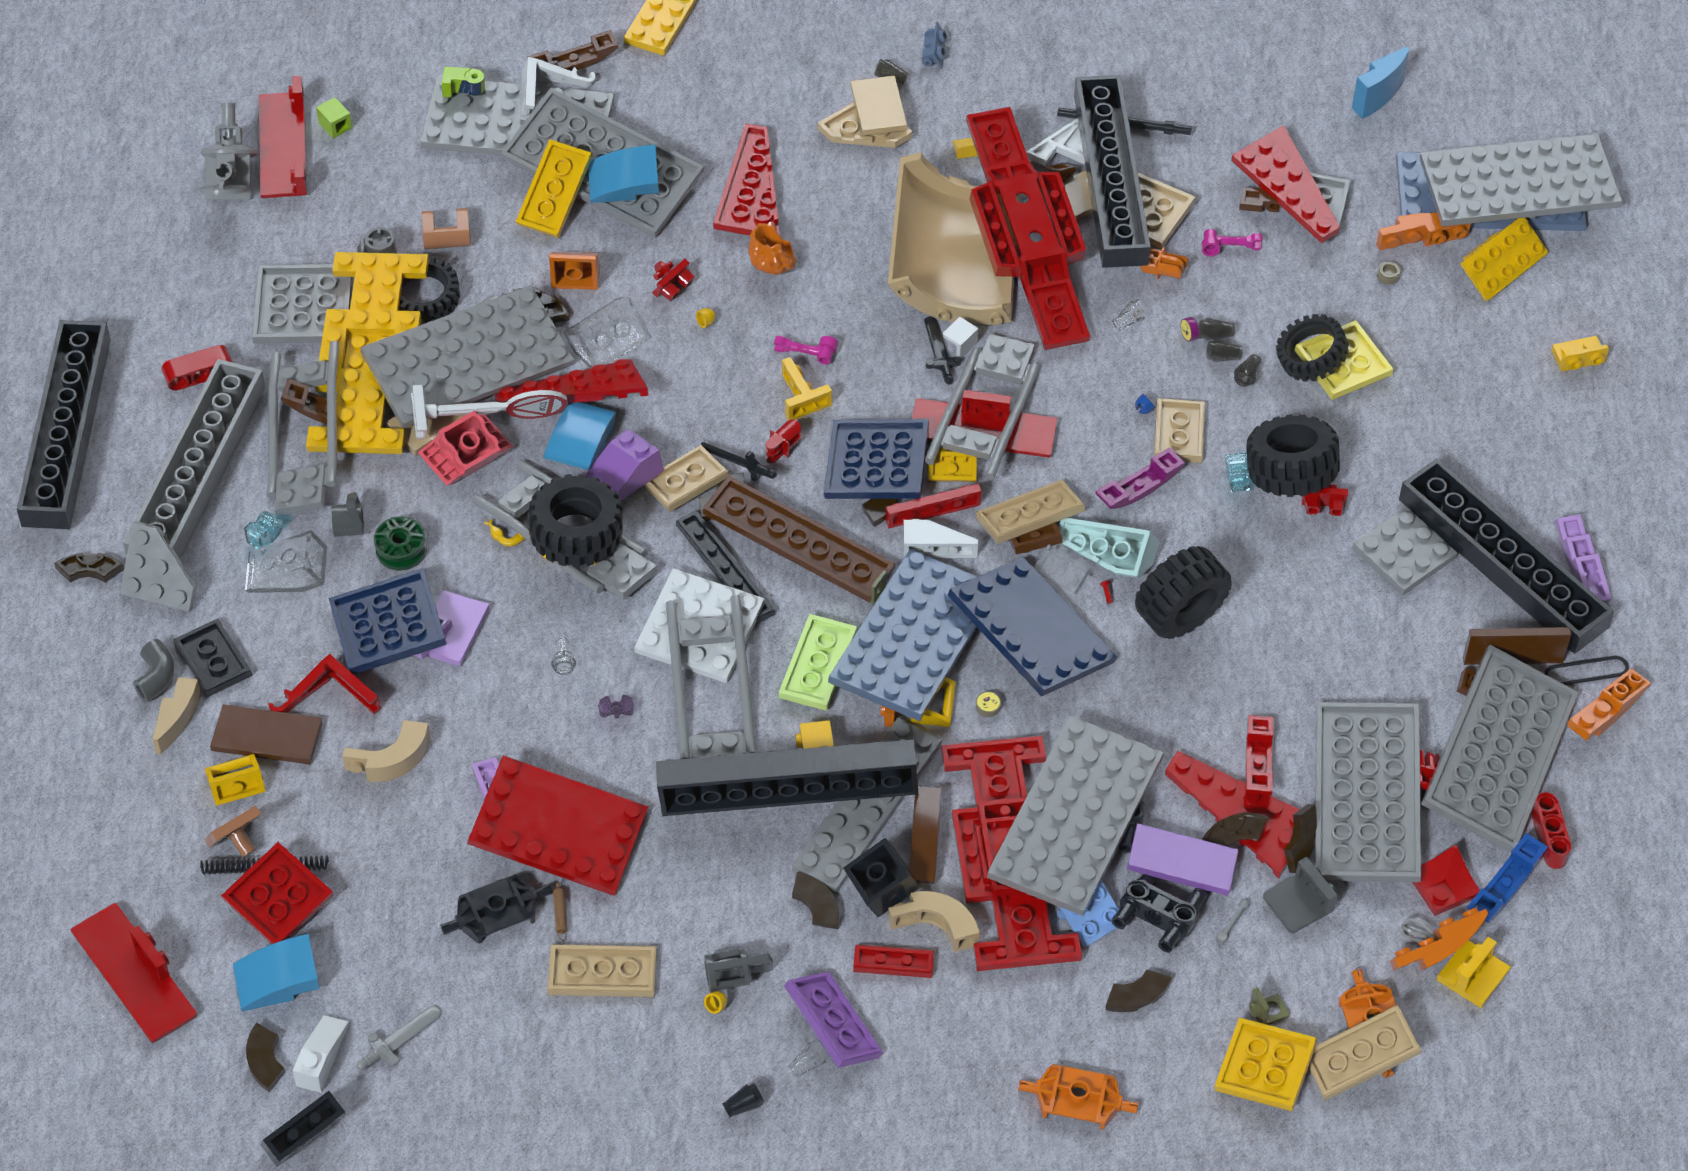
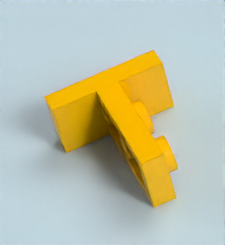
(805, 399)

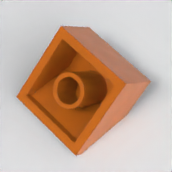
(574, 270)

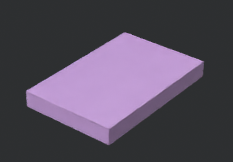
(466, 619)

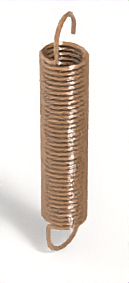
(560, 910)

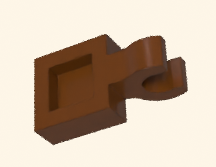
(1255, 199)

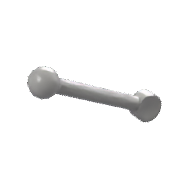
(1222, 936)

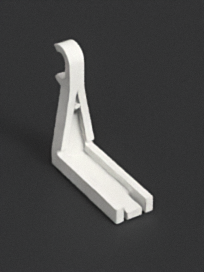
(539, 70)

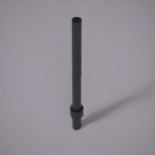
(1167, 127)

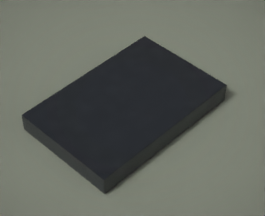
(212, 657)

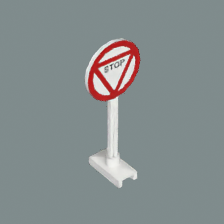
(525, 406)

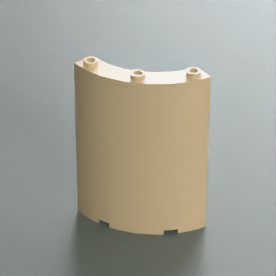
(940, 252)

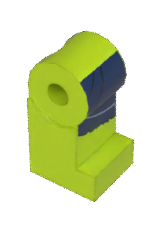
(462, 81)

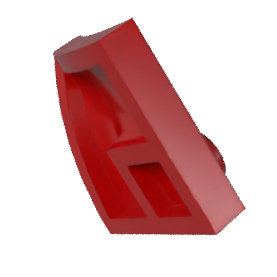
(1446, 882)

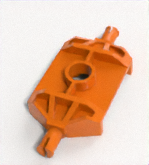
(1365, 1000)
(1096, 1106)

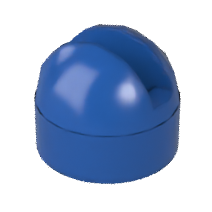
(1145, 404)

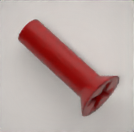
(1105, 584)

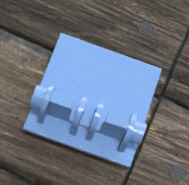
(1096, 919)

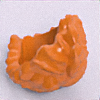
(769, 251)

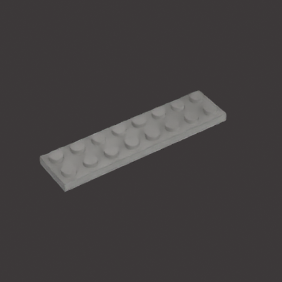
(856, 823)

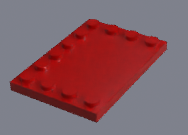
(558, 825)

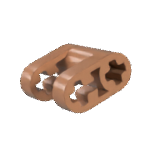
(446, 236)

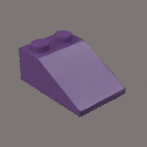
(627, 464)

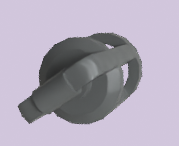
(744, 966)

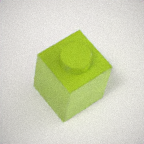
(334, 117)

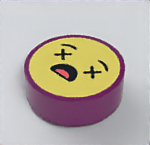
(1189, 329)

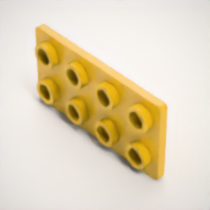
(1503, 257)

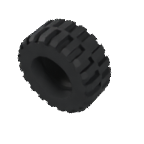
(1293, 455)
(575, 497)
(1183, 592)

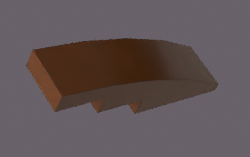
(925, 834)

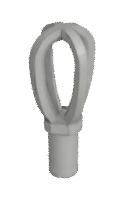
(1416, 931)

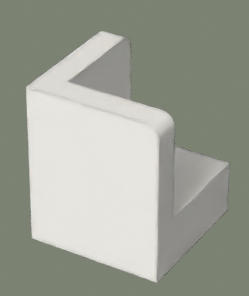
(963, 335)

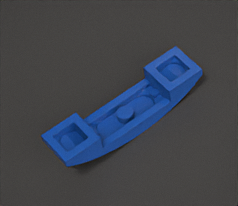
(1509, 877)

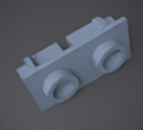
(934, 46)

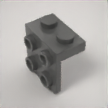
(1302, 897)

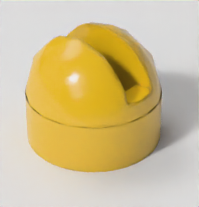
(705, 317)
(715, 1002)

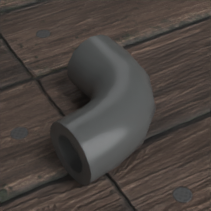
(159, 673)

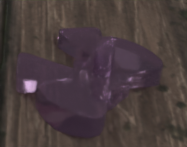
(624, 707)

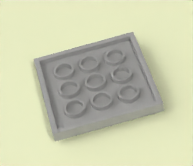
(294, 302)

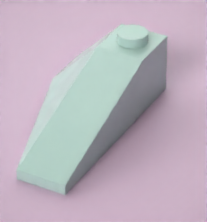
(1114, 547)

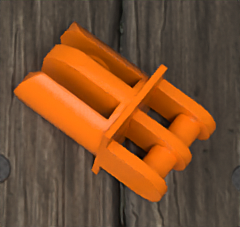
(1165, 264)

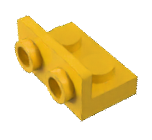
(1579, 353)
(953, 467)

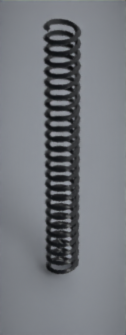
(311, 865)

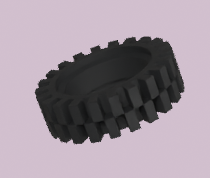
(445, 302)

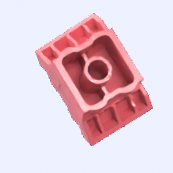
(464, 447)

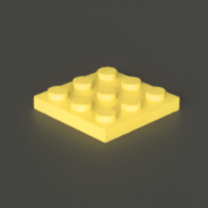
(1362, 365)

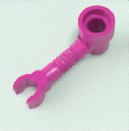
(1212, 242)
(824, 350)

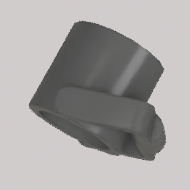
(377, 241)
(348, 517)

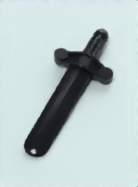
(942, 360)
(750, 462)

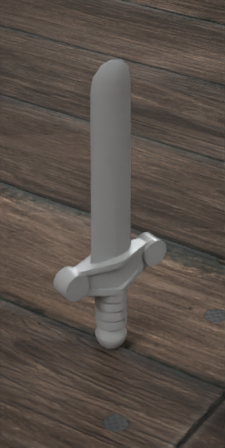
(384, 1048)

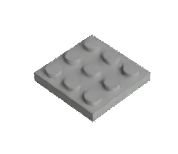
(1404, 550)

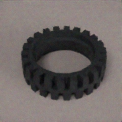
(1303, 330)

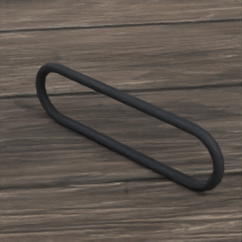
(1590, 661)

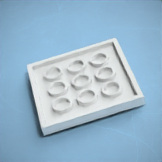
(695, 600)

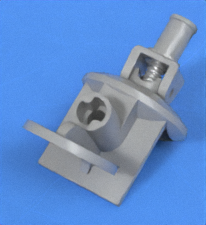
(228, 161)

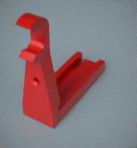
(320, 676)

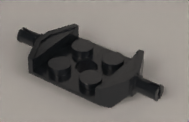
(479, 919)

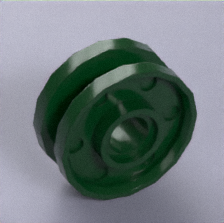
(403, 531)

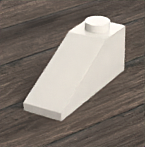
(937, 540)
(319, 1053)

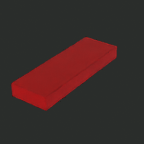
(893, 961)

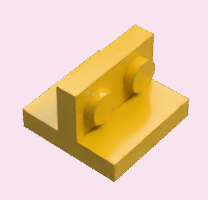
(1474, 971)

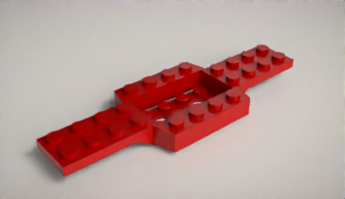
(1048, 212)

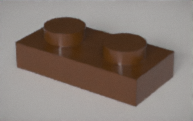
(1037, 539)

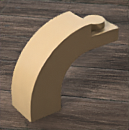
(393, 760)
(940, 911)

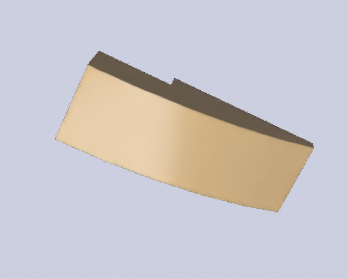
(176, 713)

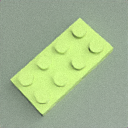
(813, 661)

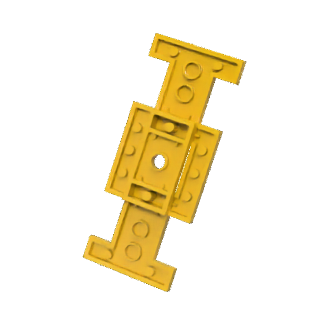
(371, 317)

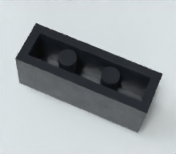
(302, 1128)

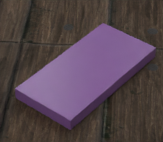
(1182, 859)
(833, 1019)

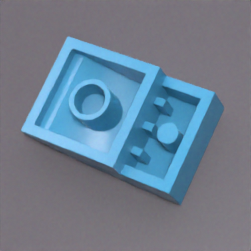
(1380, 83)
(623, 174)
(580, 435)
(276, 973)

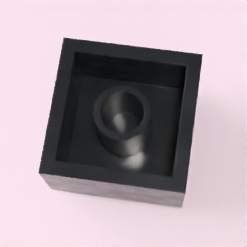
(881, 877)

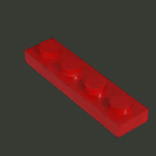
(934, 505)

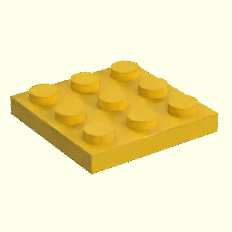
(1265, 1064)

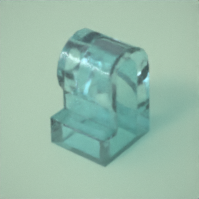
(1237, 472)
(265, 529)

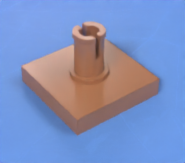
(235, 830)

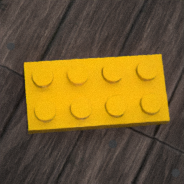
(658, 24)
(554, 188)

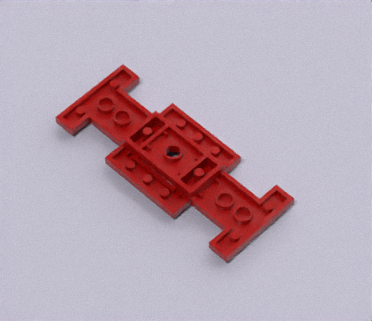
(999, 795)

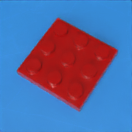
(277, 894)

